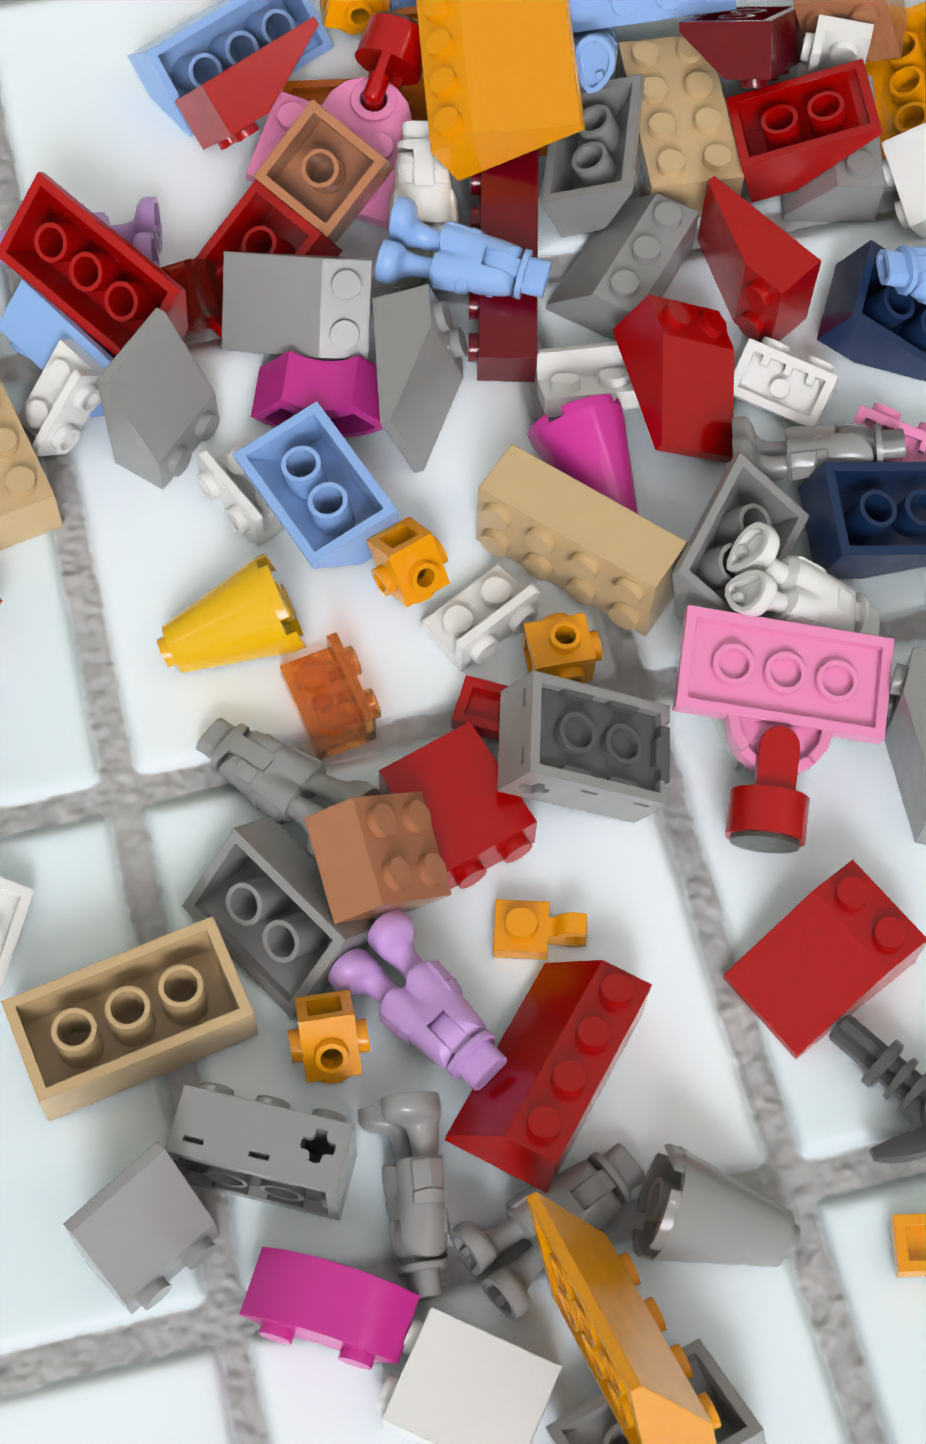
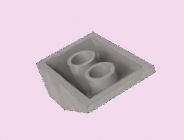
(296, 304)
(416, 369)
(156, 403)
(907, 738)
(143, 1230)

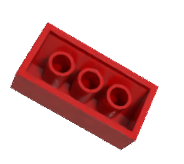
(87, 267)
(555, 1068)

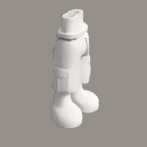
(425, 181)
(792, 587)

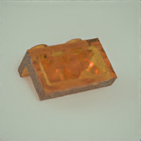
(331, 699)

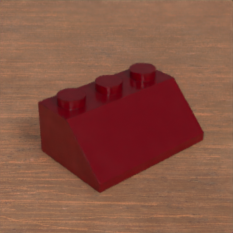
(747, 42)

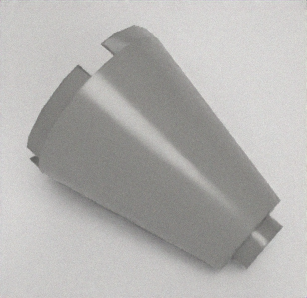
(709, 1216)

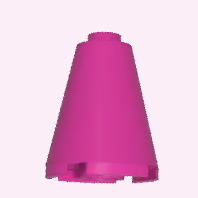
(589, 446)

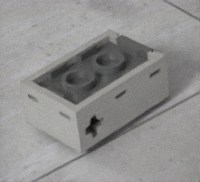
(583, 747)
(263, 1149)

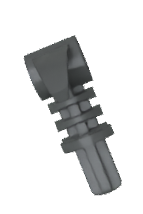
(897, 1076)

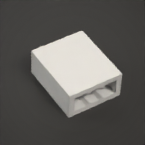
(465, 1386)

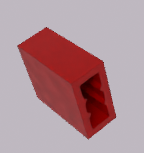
(468, 815)

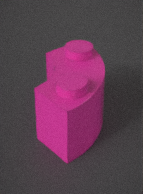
(342, 388)
(329, 1306)

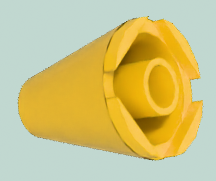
(234, 622)

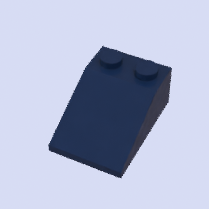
(873, 321)
(866, 517)

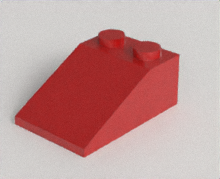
(232, 101)
(802, 127)
(263, 225)
(756, 265)
(681, 375)
(826, 959)

